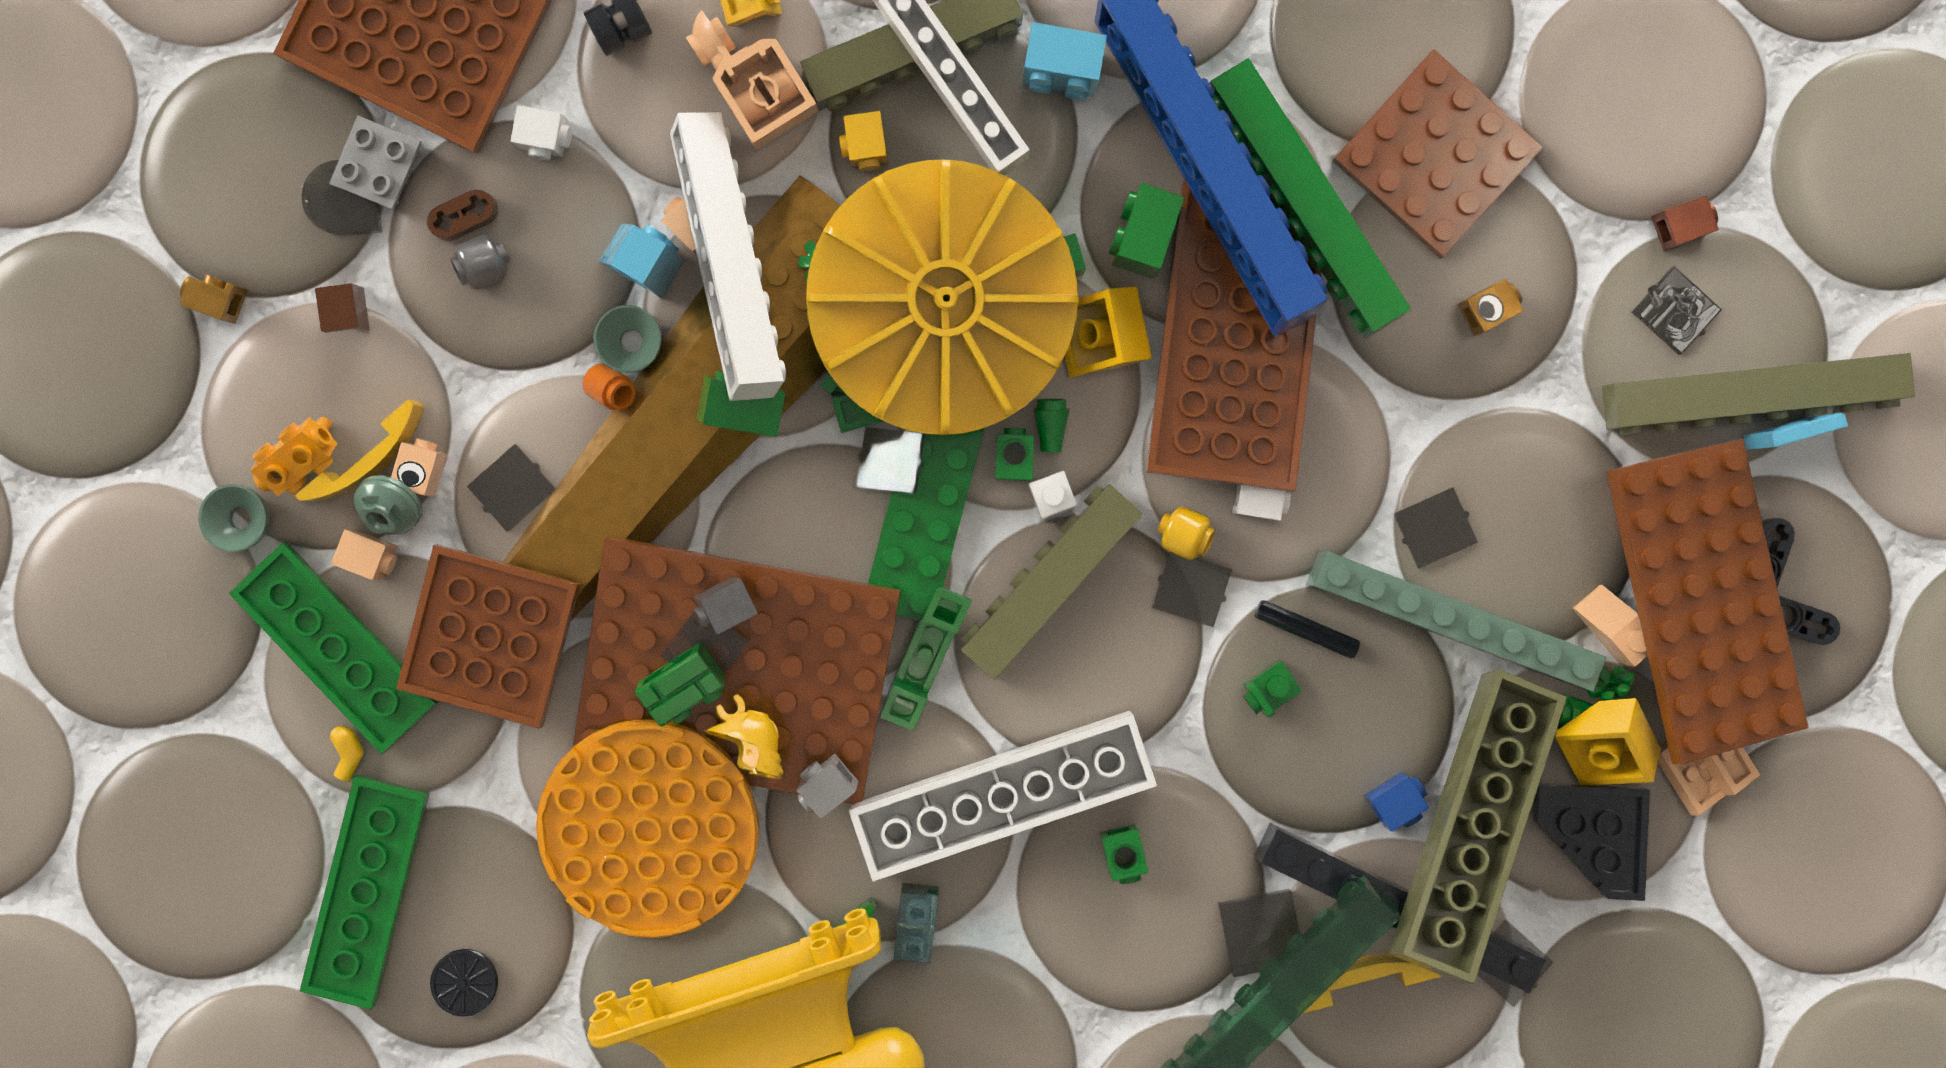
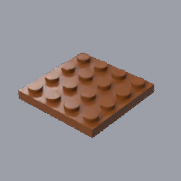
(1437, 154)
(488, 636)

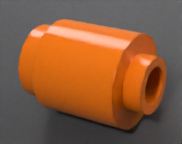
(609, 387)

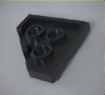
(1600, 833)

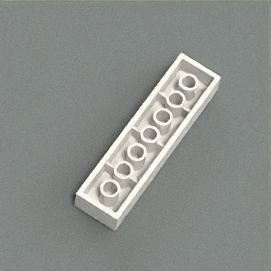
(1002, 795)

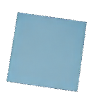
(1794, 431)

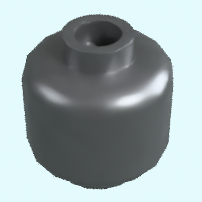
(480, 262)

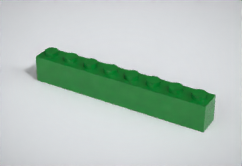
(1309, 202)

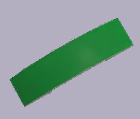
(924, 657)

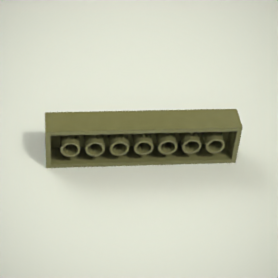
(1478, 826)

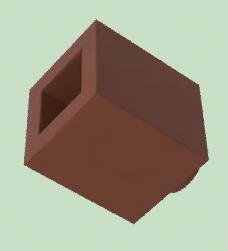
(1685, 222)

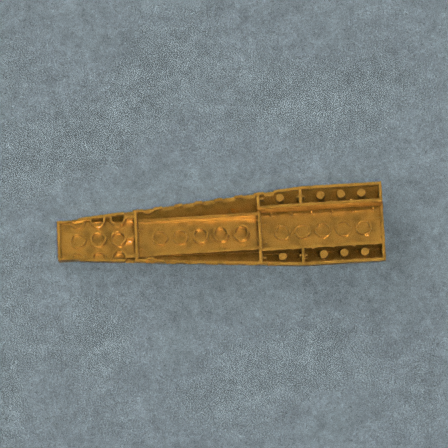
(656, 453)

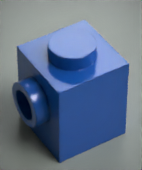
(1398, 801)

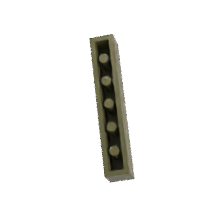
(880, 56)
(1050, 581)

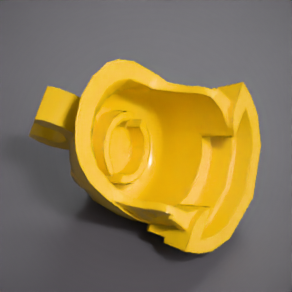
(755, 738)

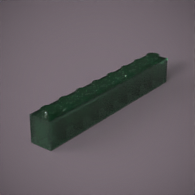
(1293, 980)

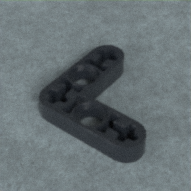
(1796, 628)

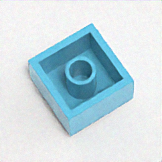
(1063, 61)

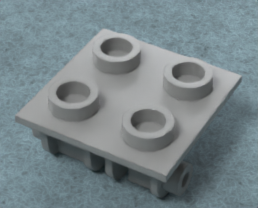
(375, 162)

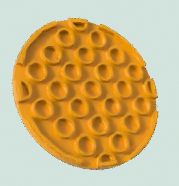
(648, 828)

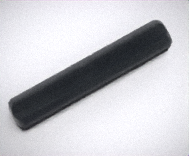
(1307, 629)

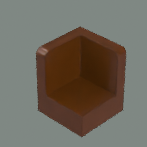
(342, 308)

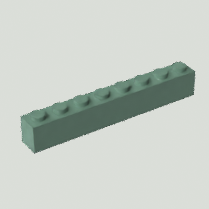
(1456, 620)

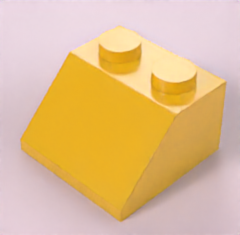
(1107, 332)
(1610, 744)

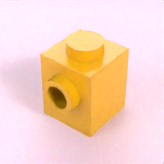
(864, 141)

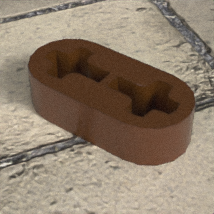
(458, 207)

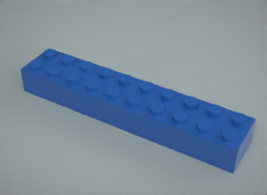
(1212, 162)

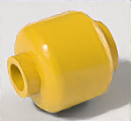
(1186, 533)

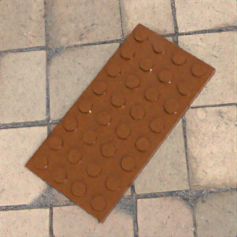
(1225, 385)
(1707, 600)

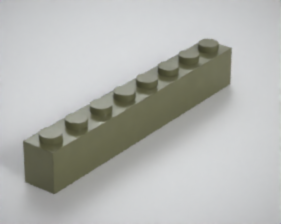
(1758, 391)

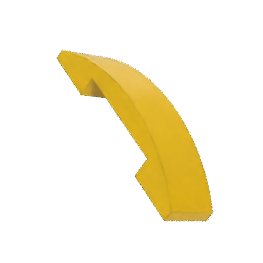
(400, 426)
(1371, 968)

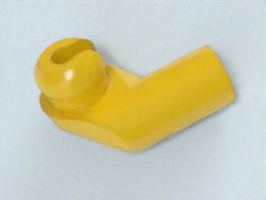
(350, 751)

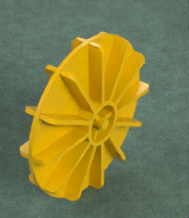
(942, 297)

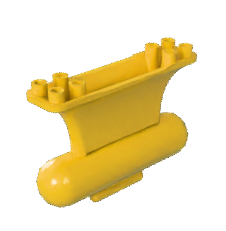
(762, 1010)

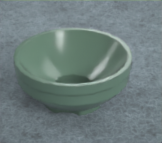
(609, 334)
(389, 499)
(217, 515)

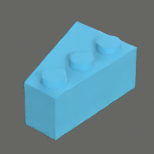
(643, 257)

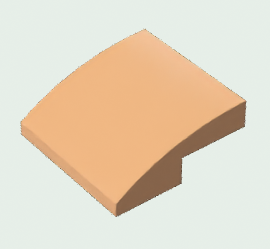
(1708, 779)

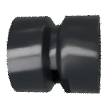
(606, 30)

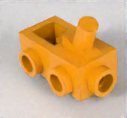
(294, 456)

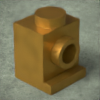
(213, 297)

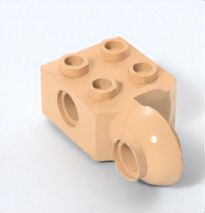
(754, 81)

